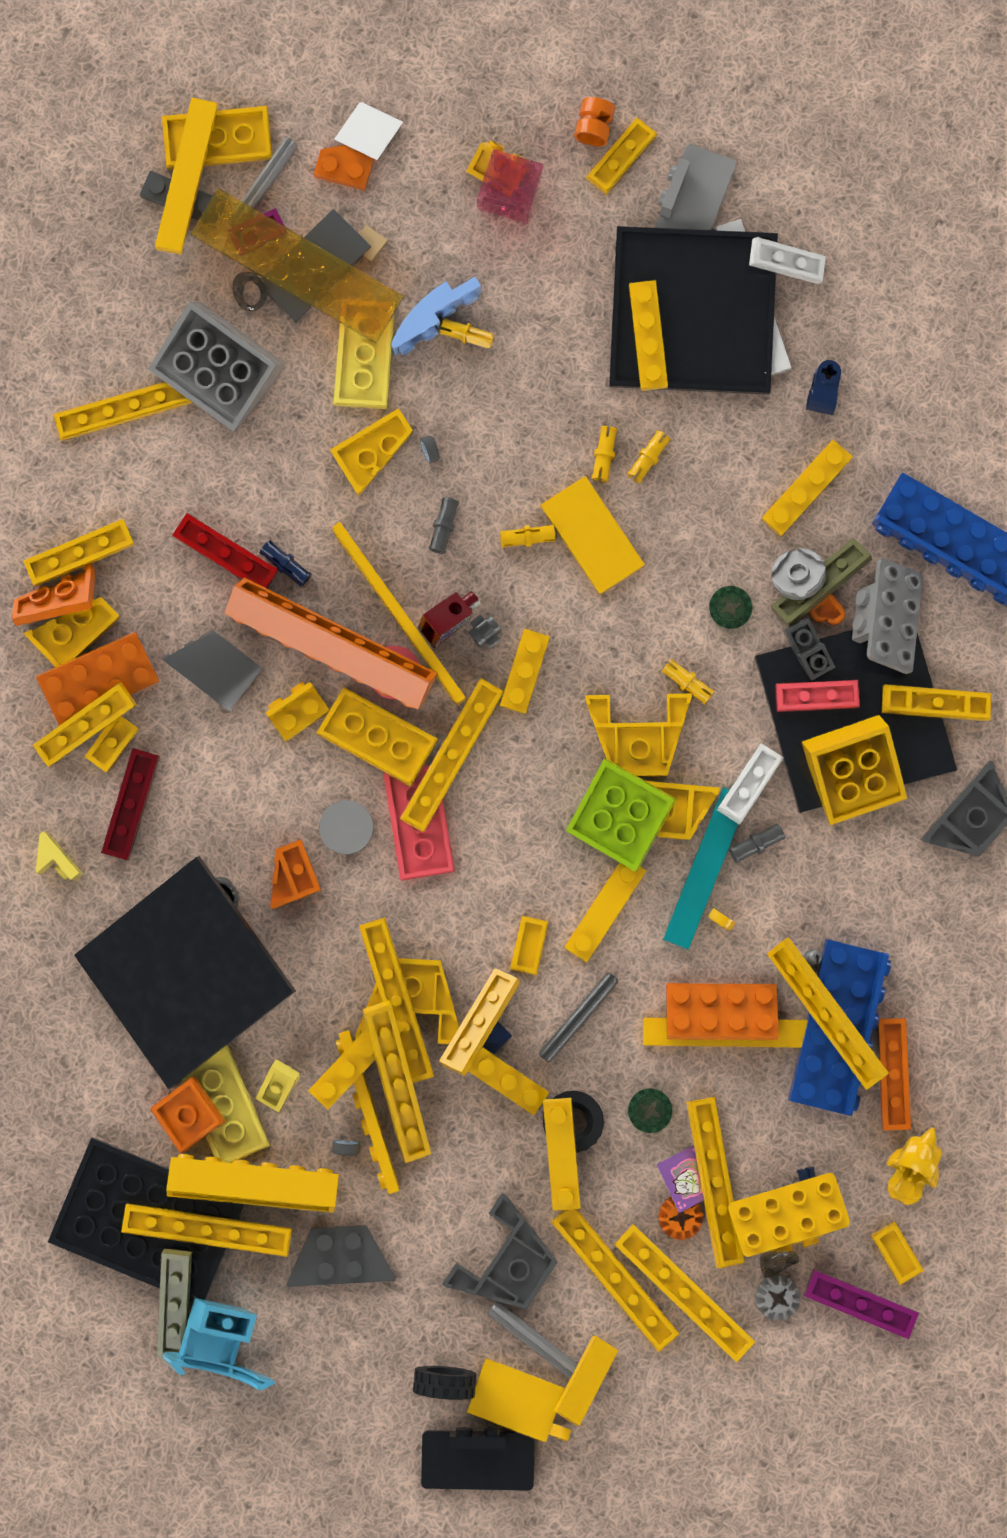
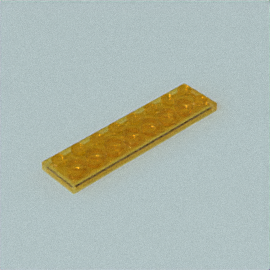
(297, 265)

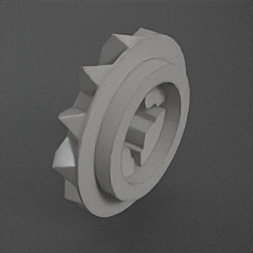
(777, 1284)

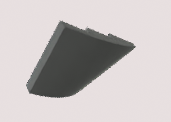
(215, 668)

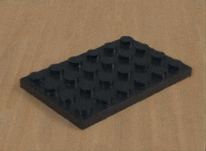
(95, 1214)

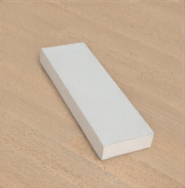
(787, 260)
(750, 783)

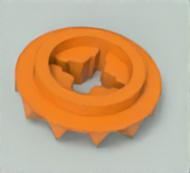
(672, 1228)

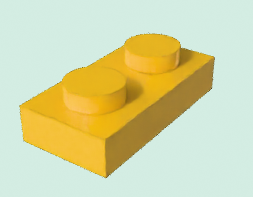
(112, 744)

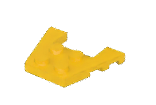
(639, 747)
(428, 995)

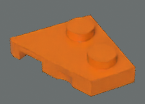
(344, 166)
(292, 875)

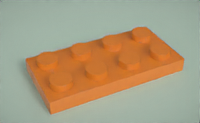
(89, 676)
(721, 1011)

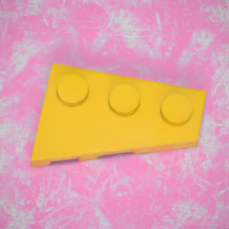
(73, 633)

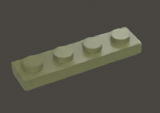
(839, 569)
(173, 1300)

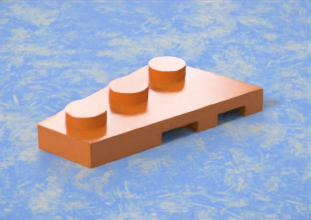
(66, 597)

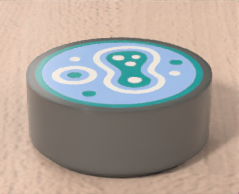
(430, 449)
(345, 1147)

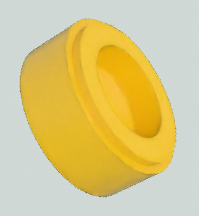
(721, 919)

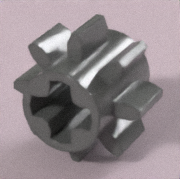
(485, 631)

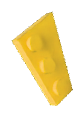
(371, 449)

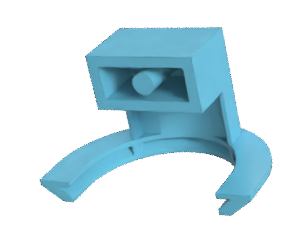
(214, 1341)

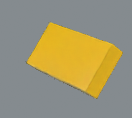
(529, 945)
(897, 1253)

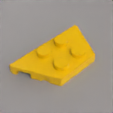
(688, 810)

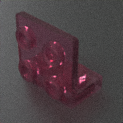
(509, 186)

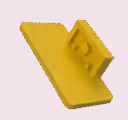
(789, 1216)

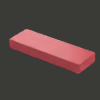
(817, 695)

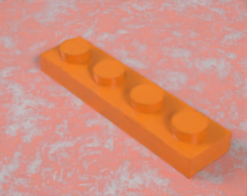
(894, 1086)

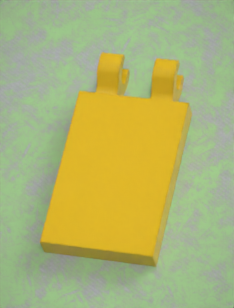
(517, 1402)

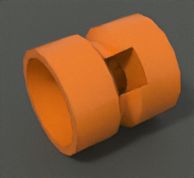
(594, 121)

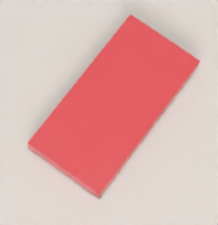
(418, 852)

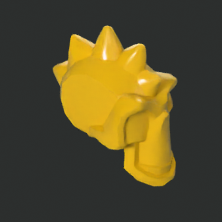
(914, 1166)

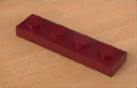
(130, 804)

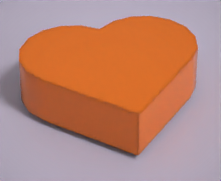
(829, 611)

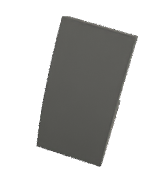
(809, 649)

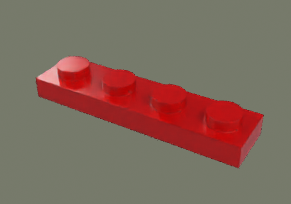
(224, 551)

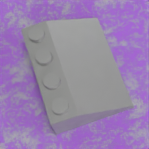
(216, 365)

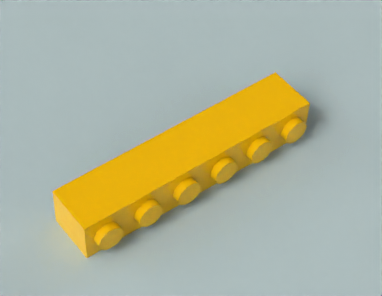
(252, 1184)

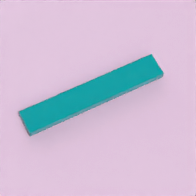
(701, 878)

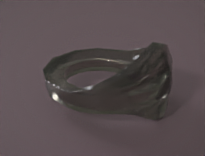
(238, 289)
(771, 1267)

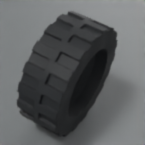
(594, 1116)
(444, 1382)

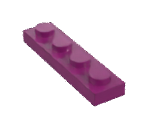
(861, 1304)

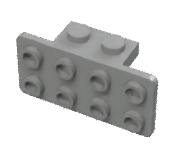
(695, 190)
(889, 616)

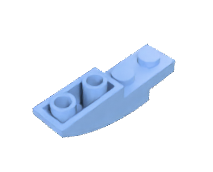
(423, 318)

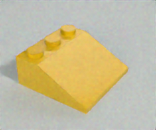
(855, 769)

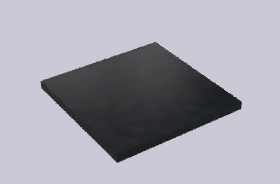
(710, 308)
(918, 740)
(184, 972)

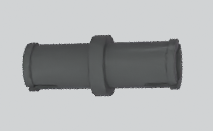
(443, 525)
(757, 843)

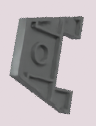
(516, 1269)

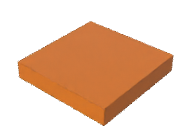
(187, 1115)

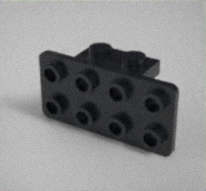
(477, 1460)

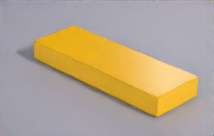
(621, 156)
(586, 1380)

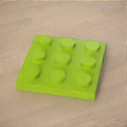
(621, 815)

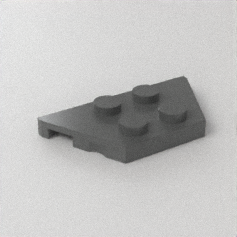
(973, 816)
(340, 1257)

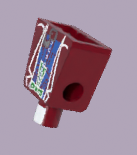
(440, 623)

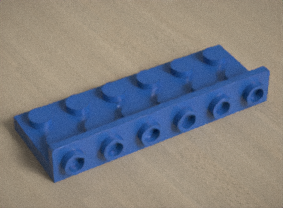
(946, 535)
(855, 982)

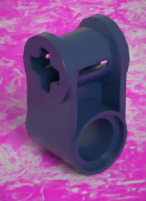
(824, 392)

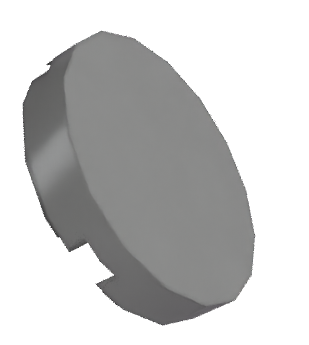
(798, 574)
(346, 827)

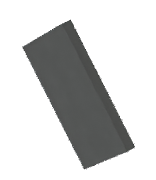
(333, 236)

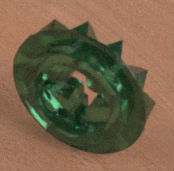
(734, 595)
(663, 1107)

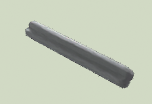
(578, 1017)

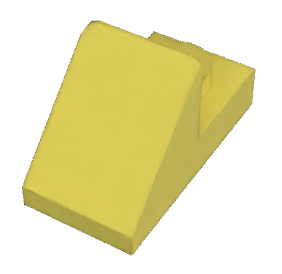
(50, 853)
(277, 1085)

